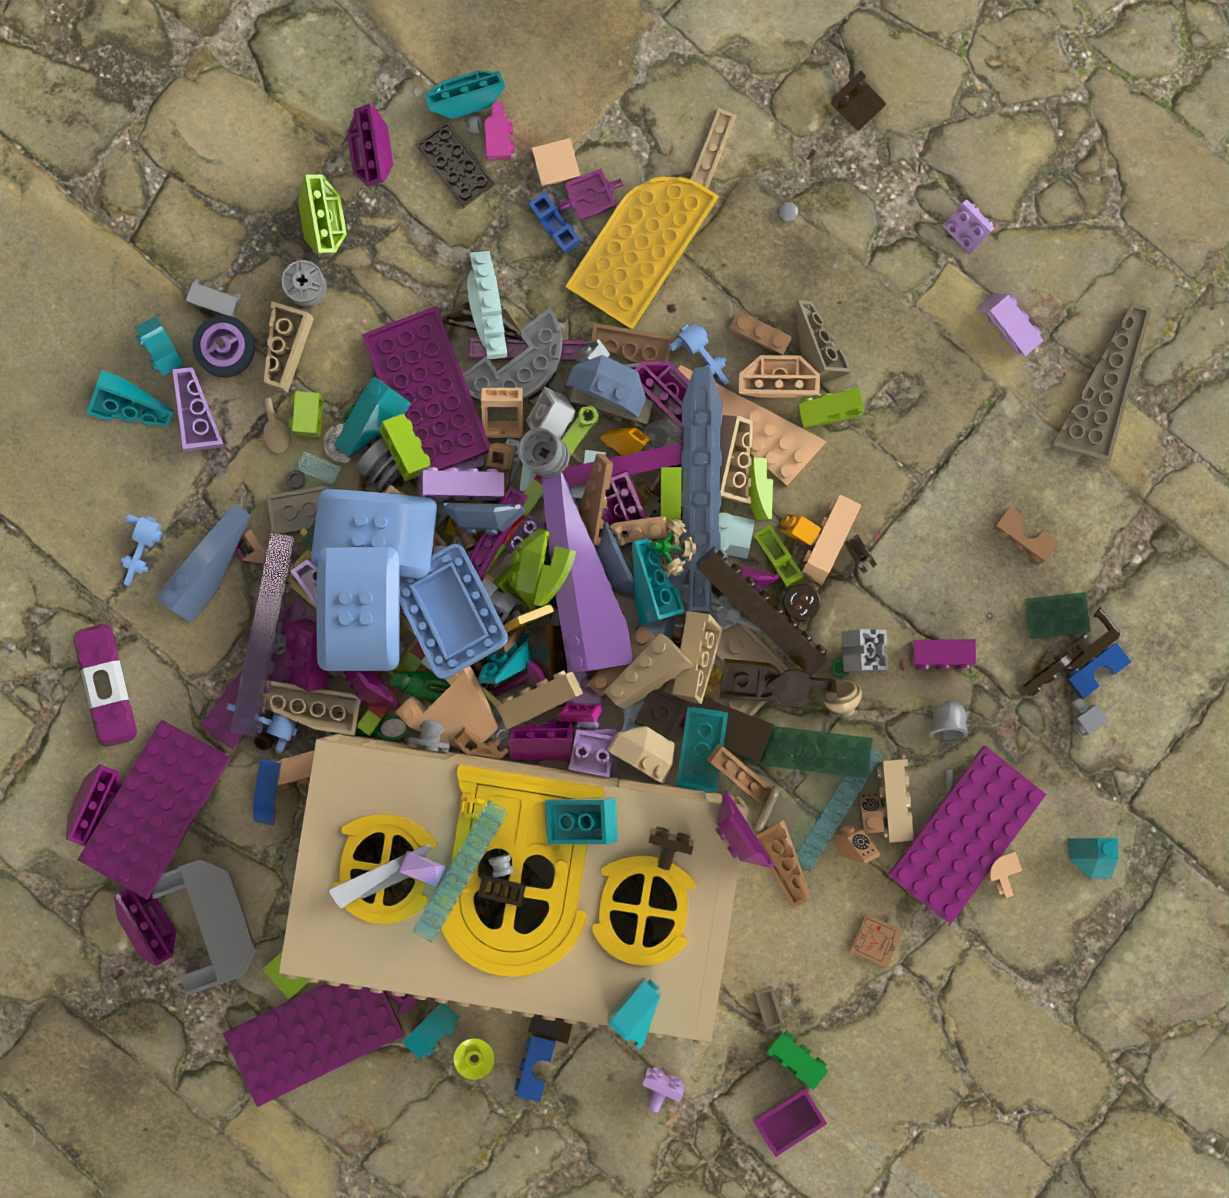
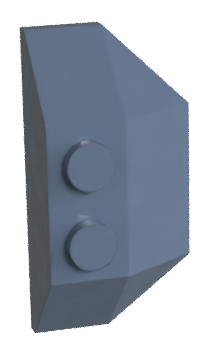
(609, 383)
(483, 517)
(614, 563)

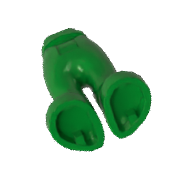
(417, 684)

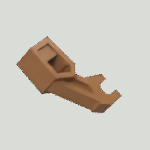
(481, 749)

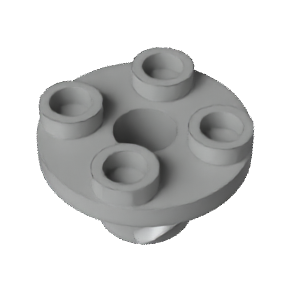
(430, 737)

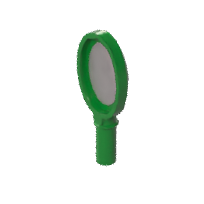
(389, 729)

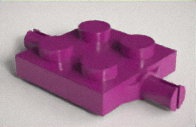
(590, 194)

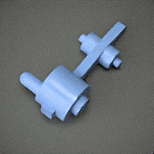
(694, 339)
(146, 533)
(278, 726)

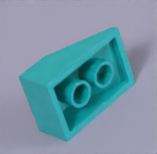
(581, 821)

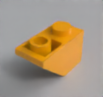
(625, 440)
(799, 528)

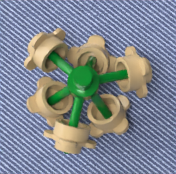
(670, 562)

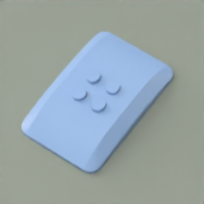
(377, 520)
(358, 609)
(452, 613)

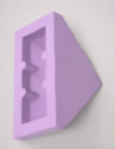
(421, 868)

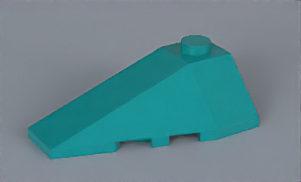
(122, 400)
(375, 405)
(653, 592)
(507, 664)

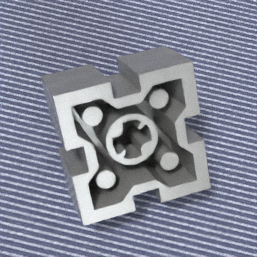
(502, 602)
(864, 650)

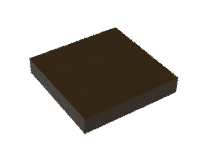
(661, 713)

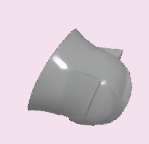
(951, 720)

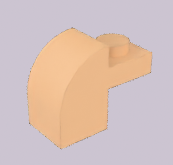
(1000, 869)

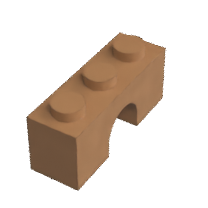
(759, 332)
(501, 458)
(1010, 527)

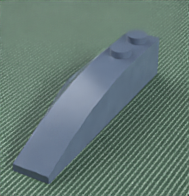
(204, 568)

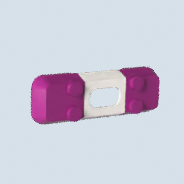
(112, 716)

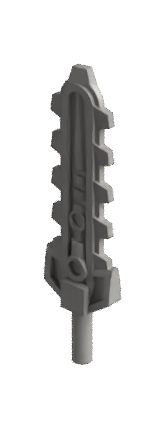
(722, 611)

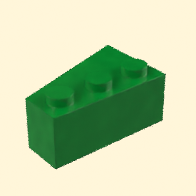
(797, 1059)

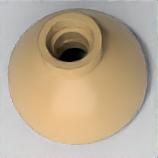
(849, 697)

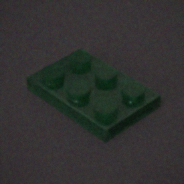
(1057, 615)

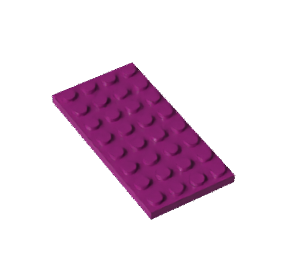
(422, 367)
(154, 809)
(966, 834)
(310, 1038)

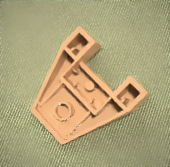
(456, 708)

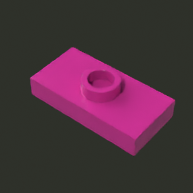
(580, 712)

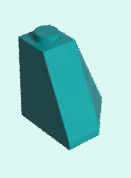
(1094, 855)
(635, 1012)

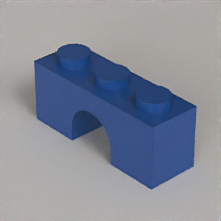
(552, 222)
(1083, 679)
(529, 1085)

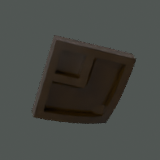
(555, 1029)

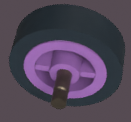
(223, 346)

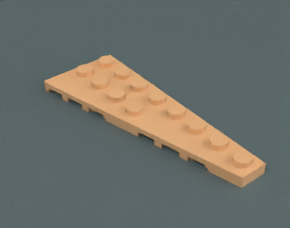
(774, 438)

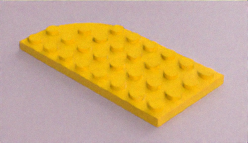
(641, 246)

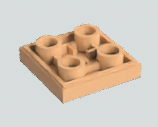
(556, 162)

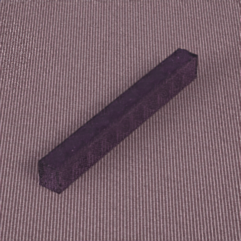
(263, 635)

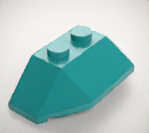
(465, 93)

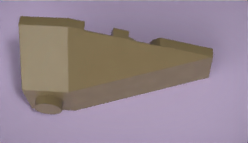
(817, 344)

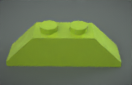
(321, 214)
(528, 566)

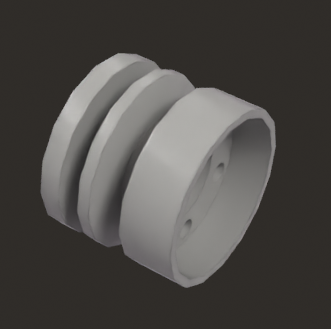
(309, 294)
(543, 452)
(380, 462)

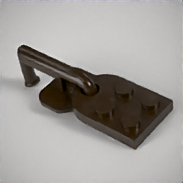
(1064, 660)
(764, 682)

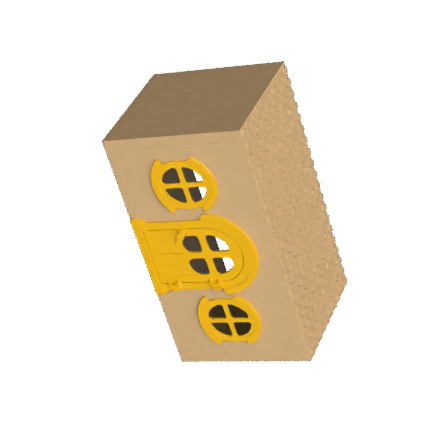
(573, 959)

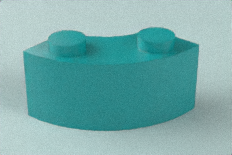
(159, 345)
(429, 1032)

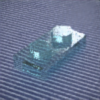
(318, 468)

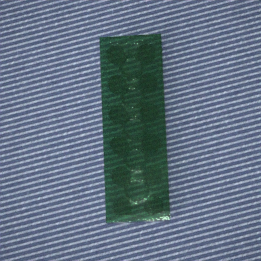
(817, 752)

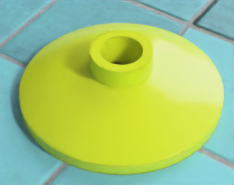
(466, 1066)

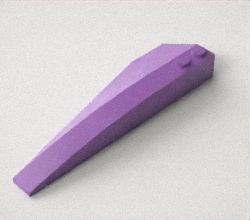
(589, 614)

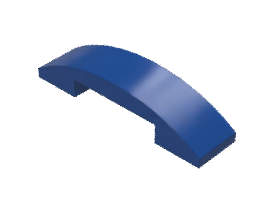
(265, 792)

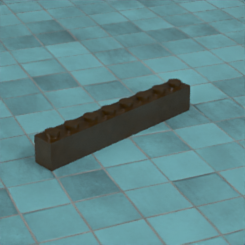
(762, 611)

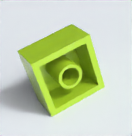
(307, 414)

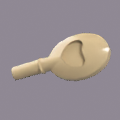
(275, 431)

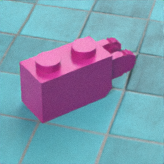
(497, 135)

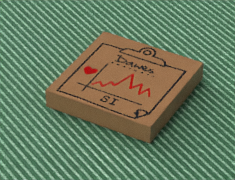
(876, 940)

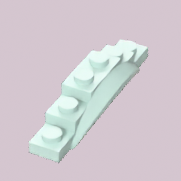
(486, 305)

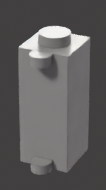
(212, 300)

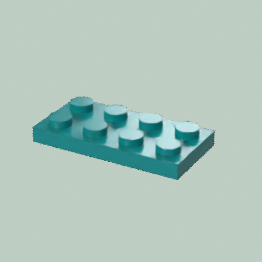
(701, 735)

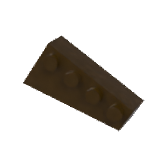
(547, 650)

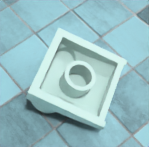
(735, 534)

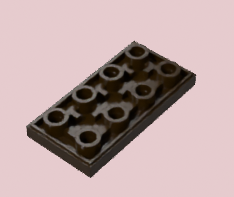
(455, 164)
(744, 732)

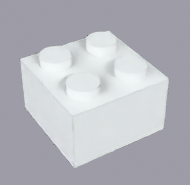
(551, 412)

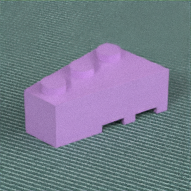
(1012, 322)

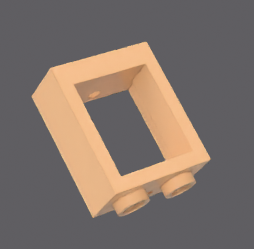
(502, 398)

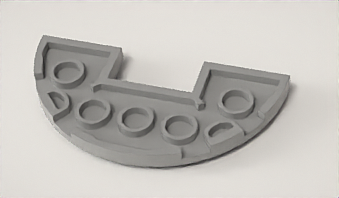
(527, 370)

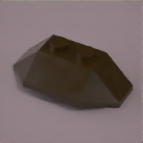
(462, 318)

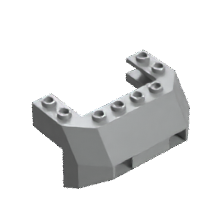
(219, 919)

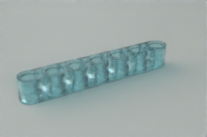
(832, 816)
(460, 871)

